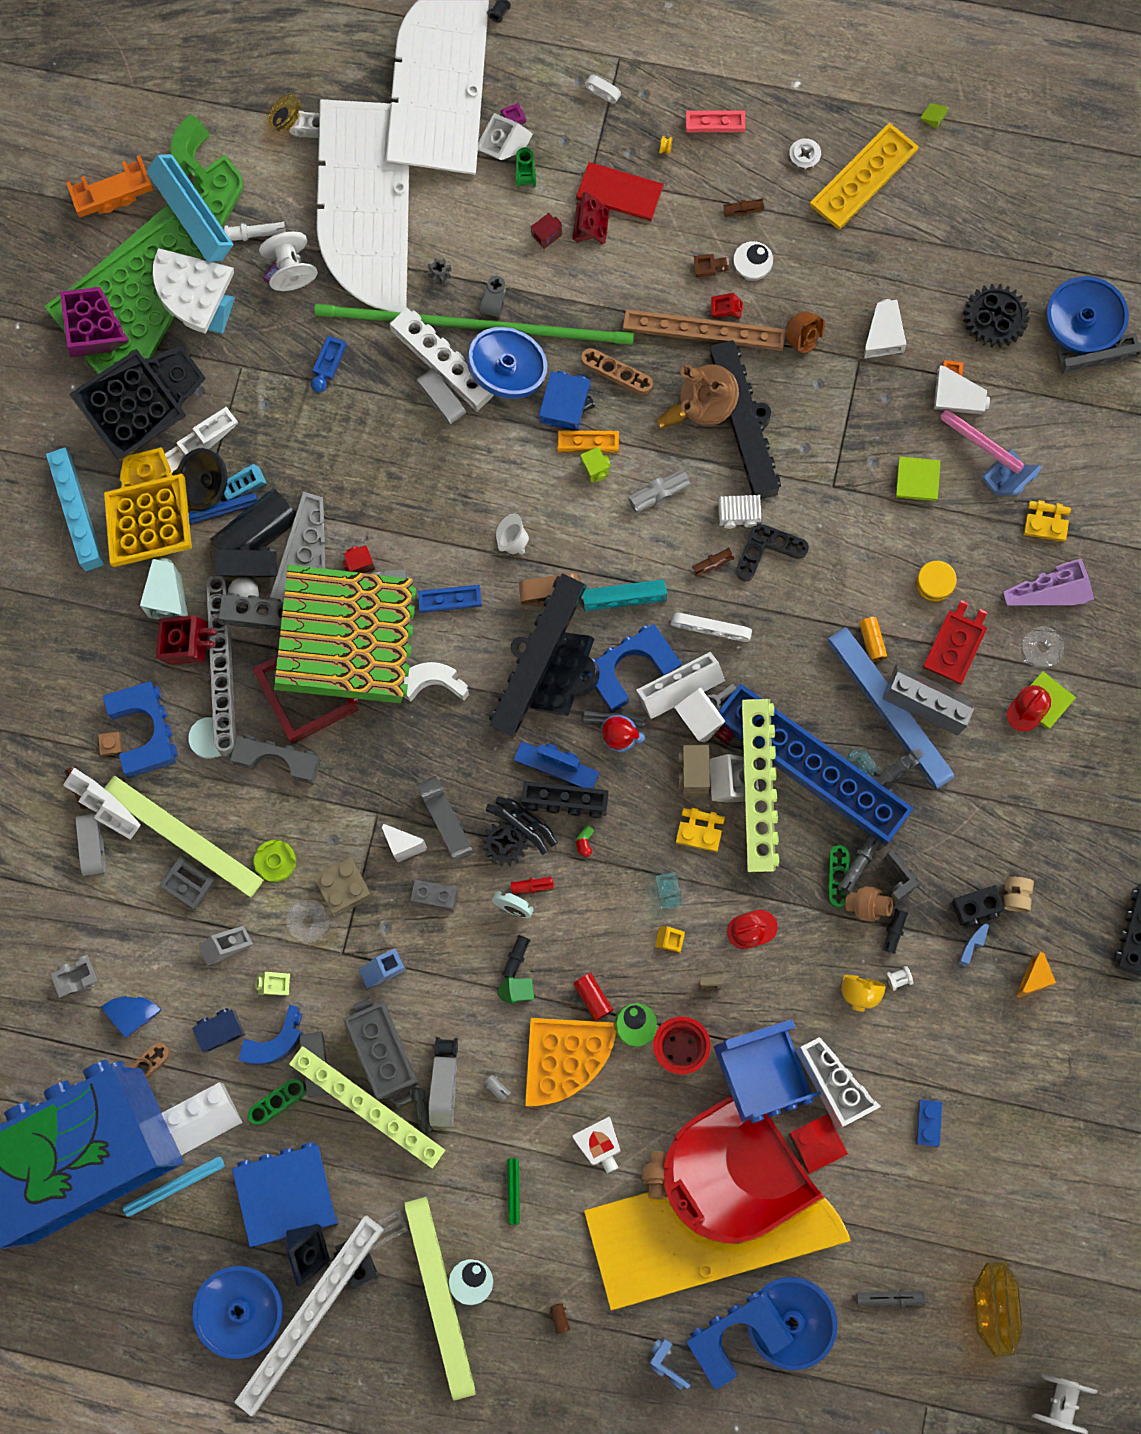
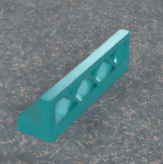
(625, 595)

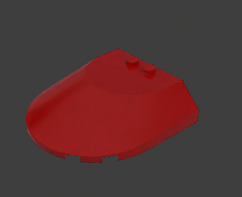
(734, 1176)

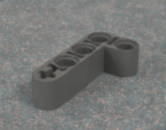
(444, 818)

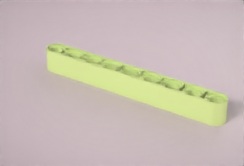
(184, 837)
(440, 1298)

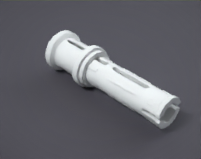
(245, 232)

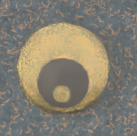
(284, 112)

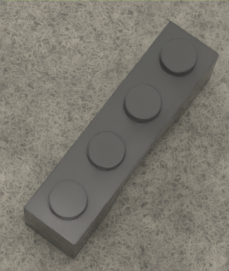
(249, 753)

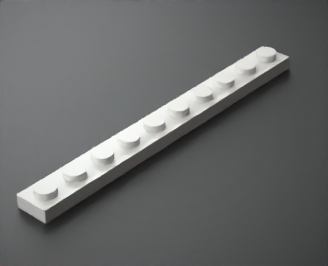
(309, 1316)

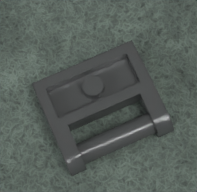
(184, 888)

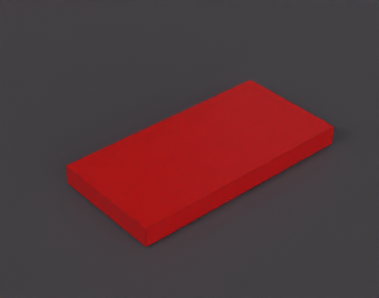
(621, 191)

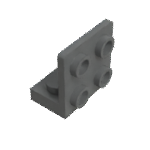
(907, 878)

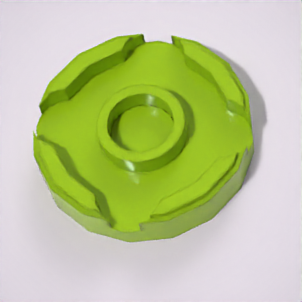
(274, 861)

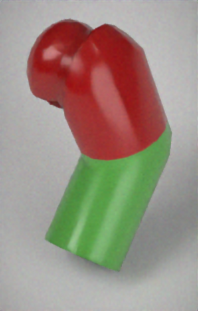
(582, 841)

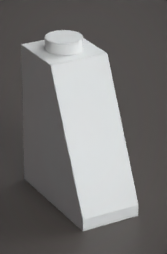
(886, 331)
(958, 393)

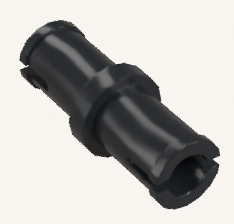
(895, 931)
(516, 957)

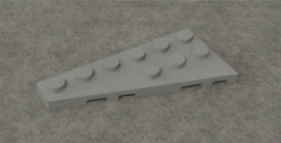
(305, 541)

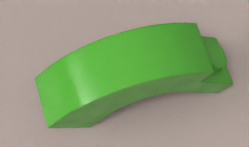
(185, 143)

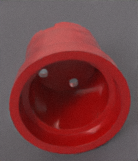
(682, 1029)

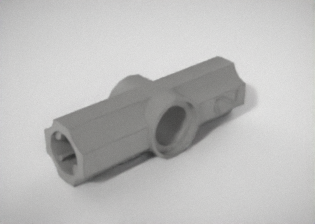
(659, 491)

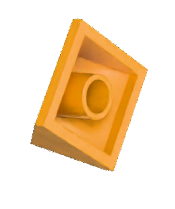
(1037, 976)

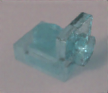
(865, 762)
(668, 890)

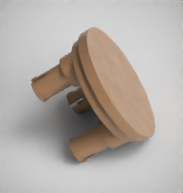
(708, 394)

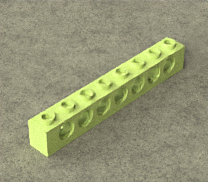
(755, 860)
(367, 1107)

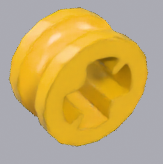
(665, 145)

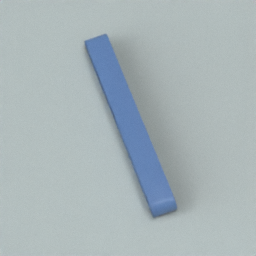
(897, 719)

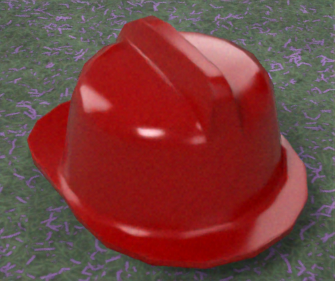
(1028, 708)
(752, 929)

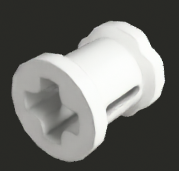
(894, 981)

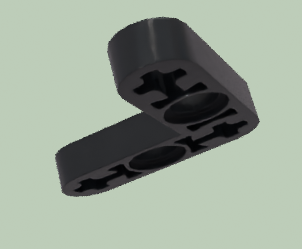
(760, 544)

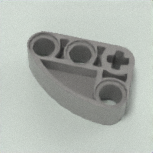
(443, 1092)

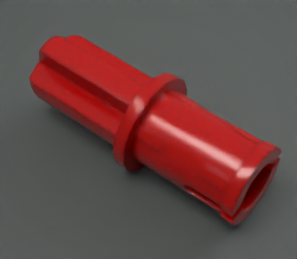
(532, 885)

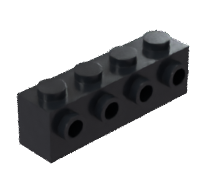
(565, 798)
(1129, 955)

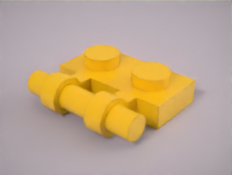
(1047, 527)
(699, 836)

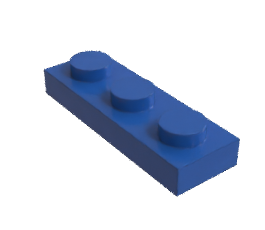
(449, 598)

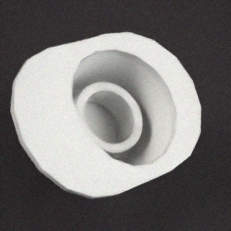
(511, 535)

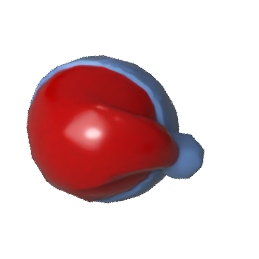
(620, 733)

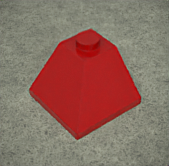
(818, 1143)

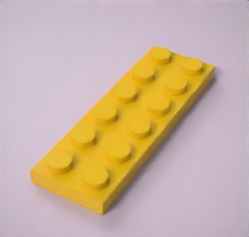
(864, 176)

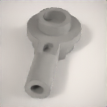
(717, 699)

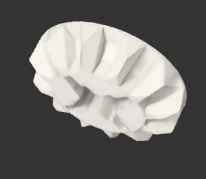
(805, 145)

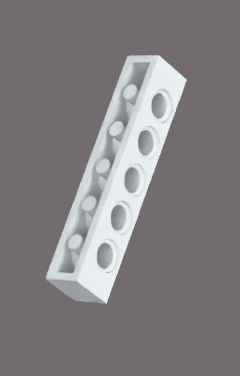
(408, 320)

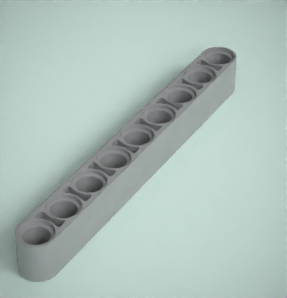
(221, 674)

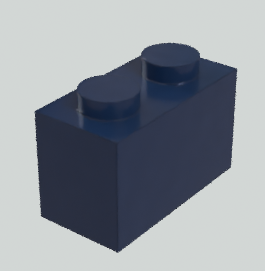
(218, 1030)

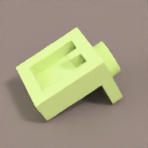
(273, 983)

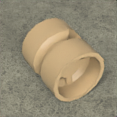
(1014, 901)

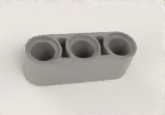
(441, 396)
(90, 845)

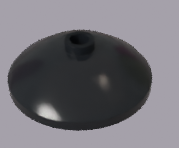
(204, 478)

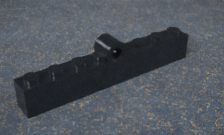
(747, 425)
(538, 654)

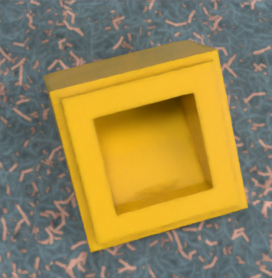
(669, 939)

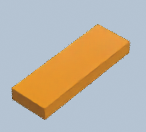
(587, 440)

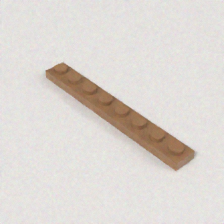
(704, 330)

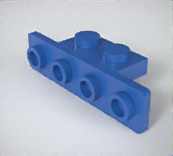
(556, 764)

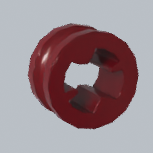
(724, 734)

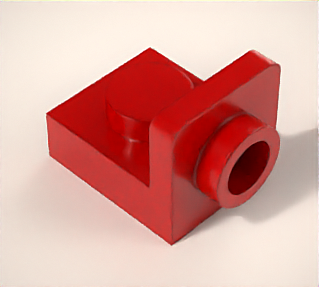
(726, 305)

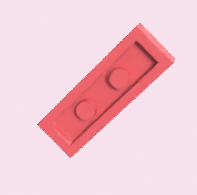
(715, 121)

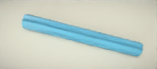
(173, 1186)

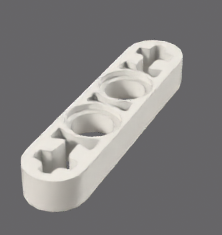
(711, 627)

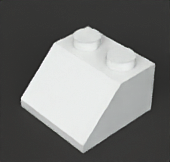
(728, 778)

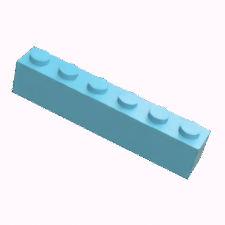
(189, 208)
(75, 509)

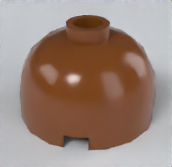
(804, 330)

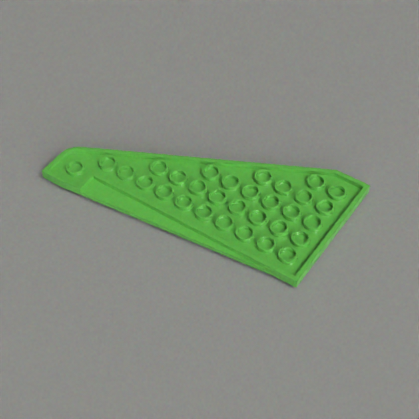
(128, 270)

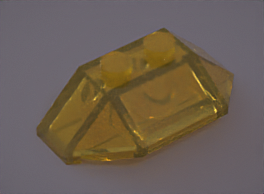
(998, 1309)

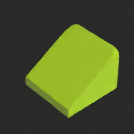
(934, 115)

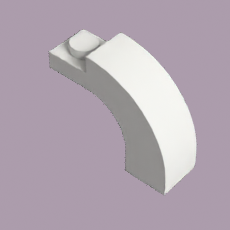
(434, 674)

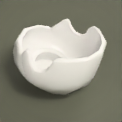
(244, 587)

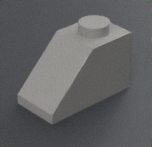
(224, 945)

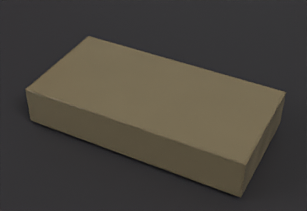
(710, 983)

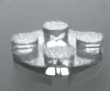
(1032, 654)
(316, 930)

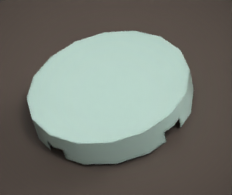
(202, 738)

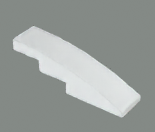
(203, 436)
(98, 799)

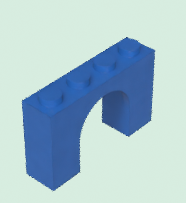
(646, 643)
(159, 750)
(758, 1314)

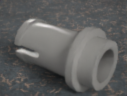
(496, 1088)

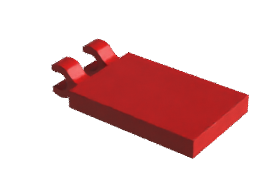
(956, 644)

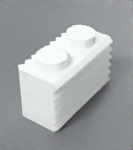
(739, 511)

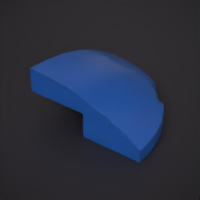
(130, 1013)

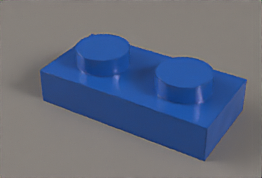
(929, 1123)

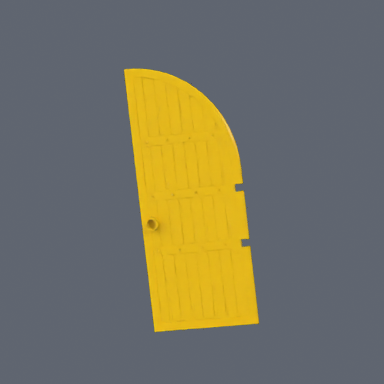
(652, 1253)

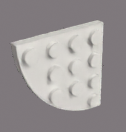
(190, 287)

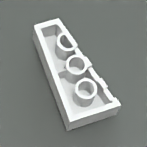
(839, 1090)

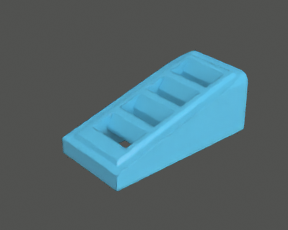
(246, 473)

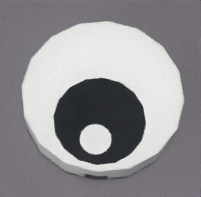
(753, 261)

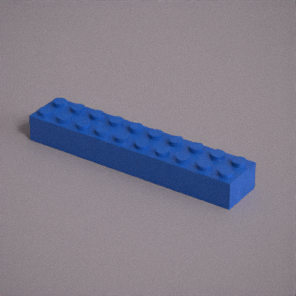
(823, 771)

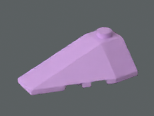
(1062, 587)

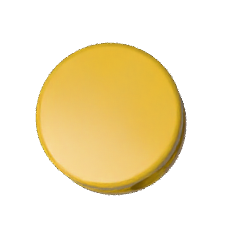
(936, 581)

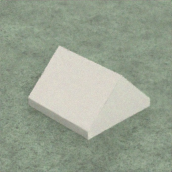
(700, 715)
(403, 844)

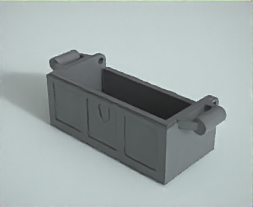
(381, 1052)

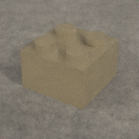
(696, 771)
(343, 886)

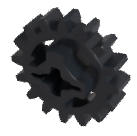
(495, 841)

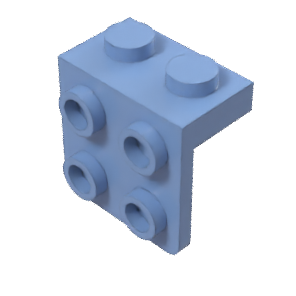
(1005, 482)
(659, 1351)

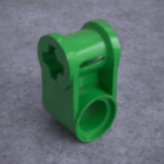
(525, 170)

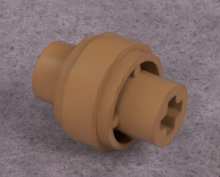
(869, 904)
(654, 1176)

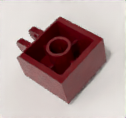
(183, 640)

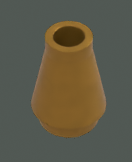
(672, 416)

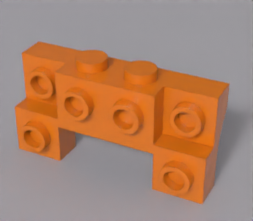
(111, 192)

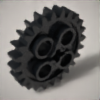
(1003, 300)

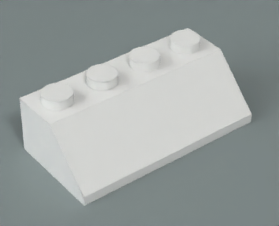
(201, 1118)

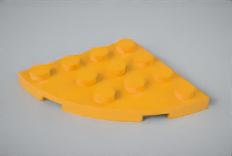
(565, 1057)

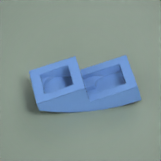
(977, 940)

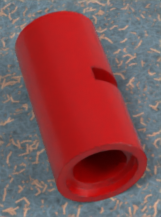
(593, 996)

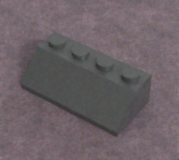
(928, 700)

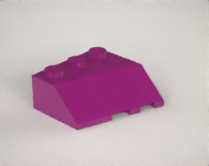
(90, 323)

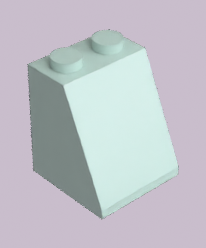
(164, 591)

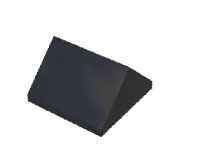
(306, 1252)

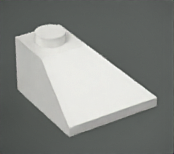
(503, 137)

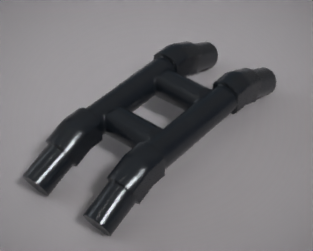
(529, 831)

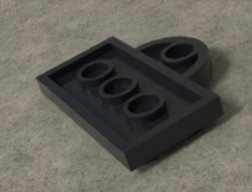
(566, 675)

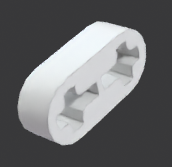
(602, 89)

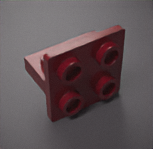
(590, 220)

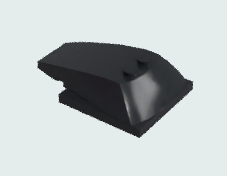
(138, 398)

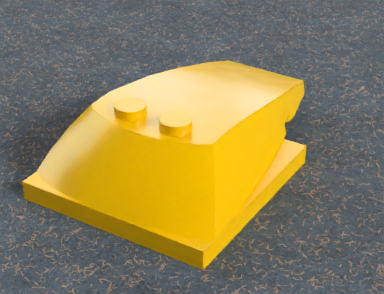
(148, 511)

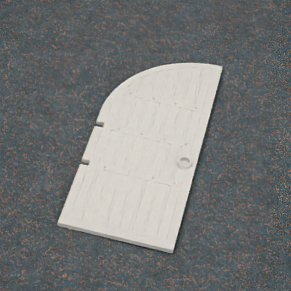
(438, 85)
(364, 204)

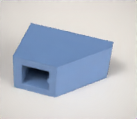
(382, 968)

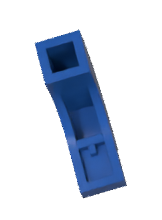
(278, 1048)

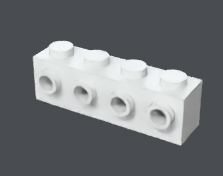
(679, 684)

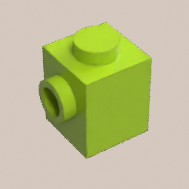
(595, 464)

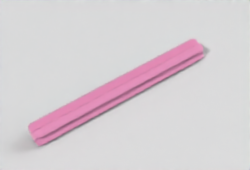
(982, 441)

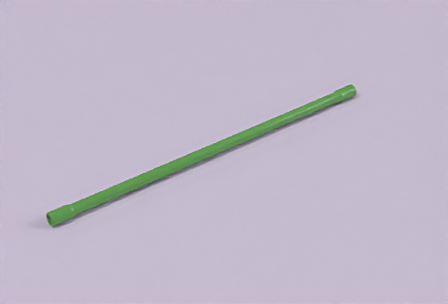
(616, 337)

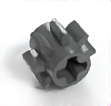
(439, 276)

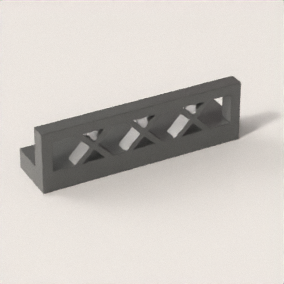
(1100, 358)

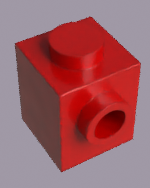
(358, 560)

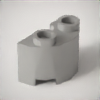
(75, 978)

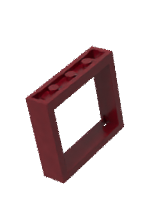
(310, 728)

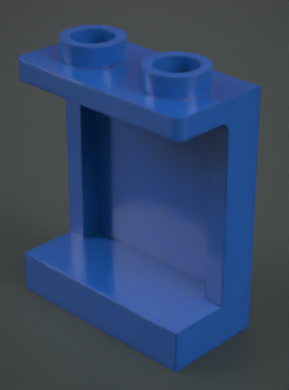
(564, 400)

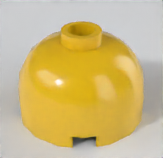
(862, 992)

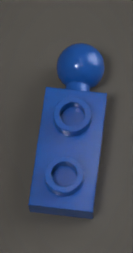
(327, 363)

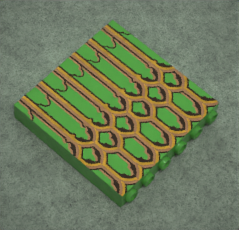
(345, 634)

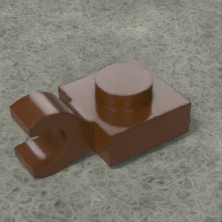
(706, 265)

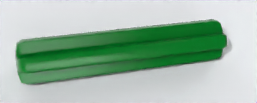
(513, 1191)

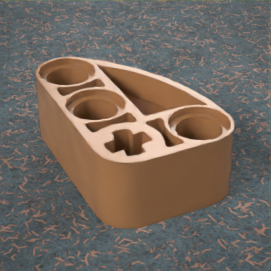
(535, 591)

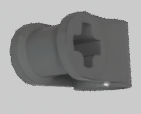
(493, 299)

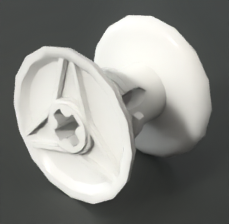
(284, 249)
(1064, 1404)

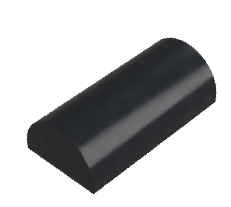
(257, 524)

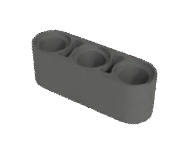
(314, 1043)

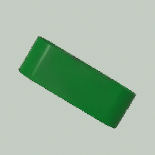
(287, 1101)

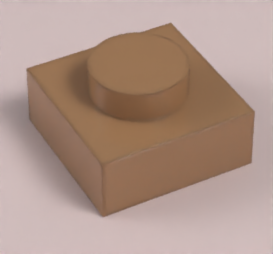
(110, 743)

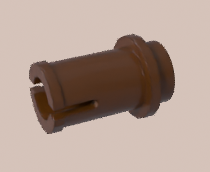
(559, 1318)

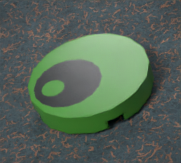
(635, 1024)

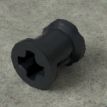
(498, 10)
(446, 1047)

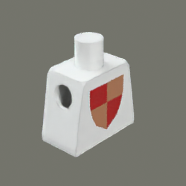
(599, 1144)

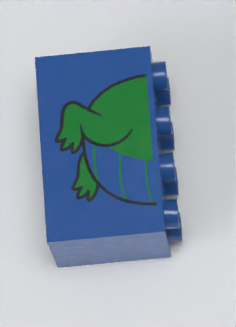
(79, 1151)

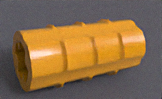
(873, 639)

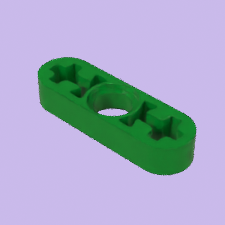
(833, 860)

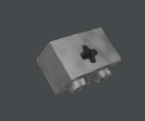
(434, 896)

